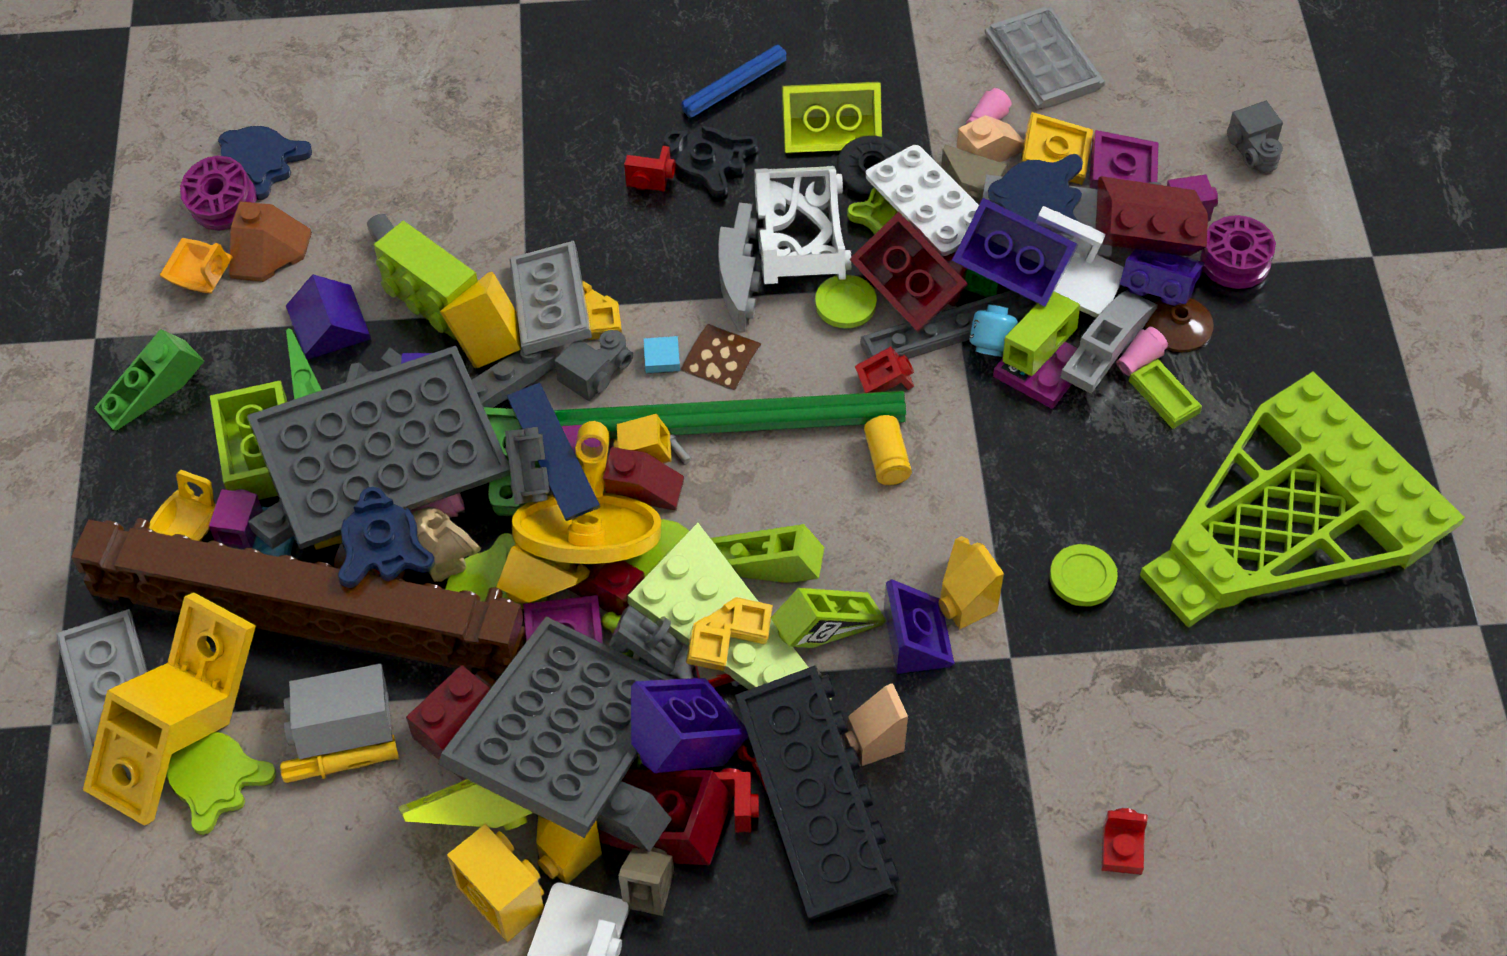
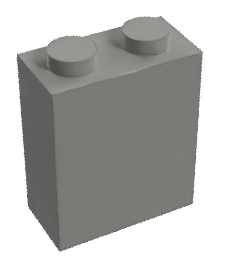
(338, 711)

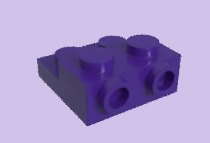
(1161, 275)

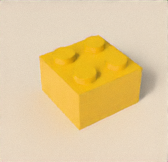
(497, 881)

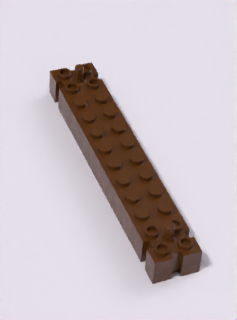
(302, 597)

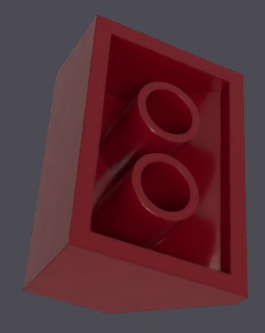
(1151, 217)

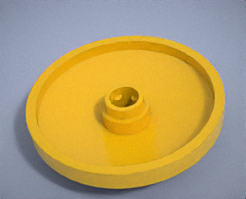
(609, 534)

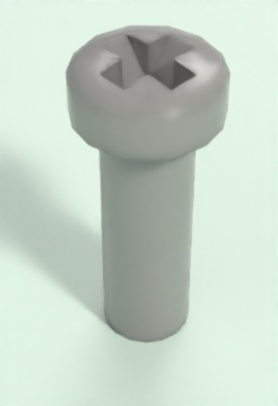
(679, 451)

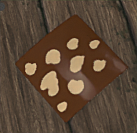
(720, 356)

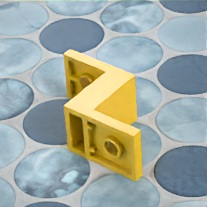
(168, 708)

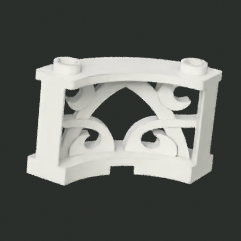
(816, 256)

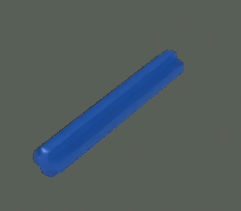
(733, 81)

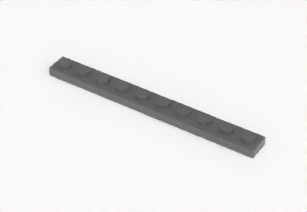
(492, 388)

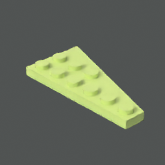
(696, 583)

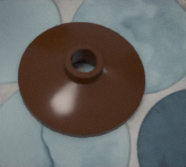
(1182, 333)

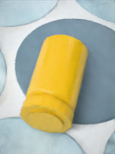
(887, 450)

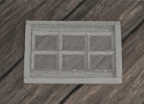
(1044, 57)

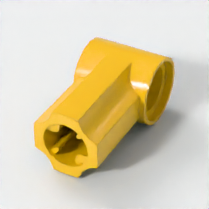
(593, 459)

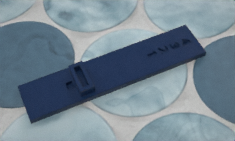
(563, 468)

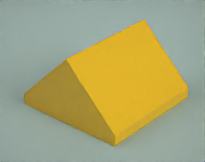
(484, 322)

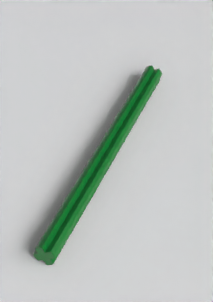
(750, 413)

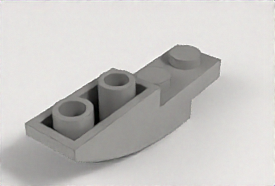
(738, 267)
(1106, 339)

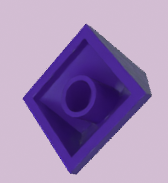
(326, 317)
(916, 629)

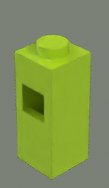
(1041, 333)

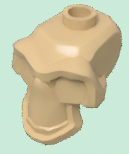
(444, 541)

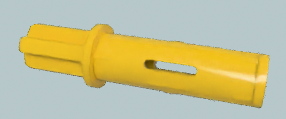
(329, 763)

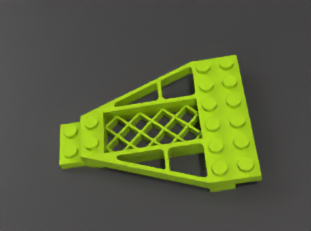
(1326, 447)

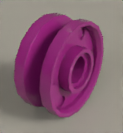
(214, 189)
(1238, 252)

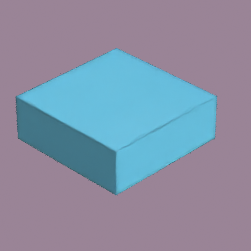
(661, 354)

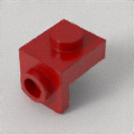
(649, 172)
(745, 803)

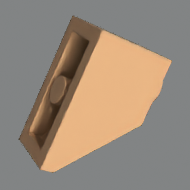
(990, 139)
(878, 727)

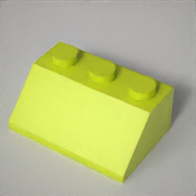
(829, 115)

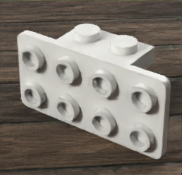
(925, 197)
(1089, 277)
(579, 924)

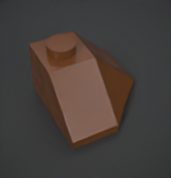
(264, 241)

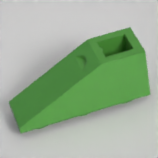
(152, 377)

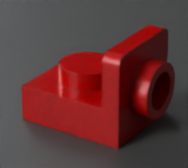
(885, 371)
(1124, 841)

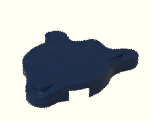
(263, 155)
(1038, 184)
(382, 539)

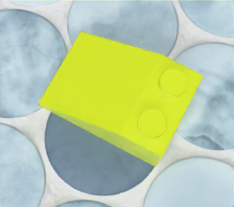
(465, 805)

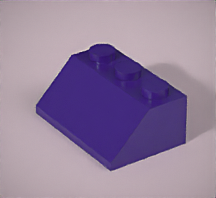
(1015, 252)
(683, 725)

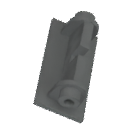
(527, 482)

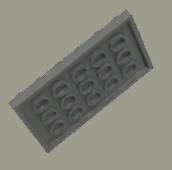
(399, 430)
(554, 727)

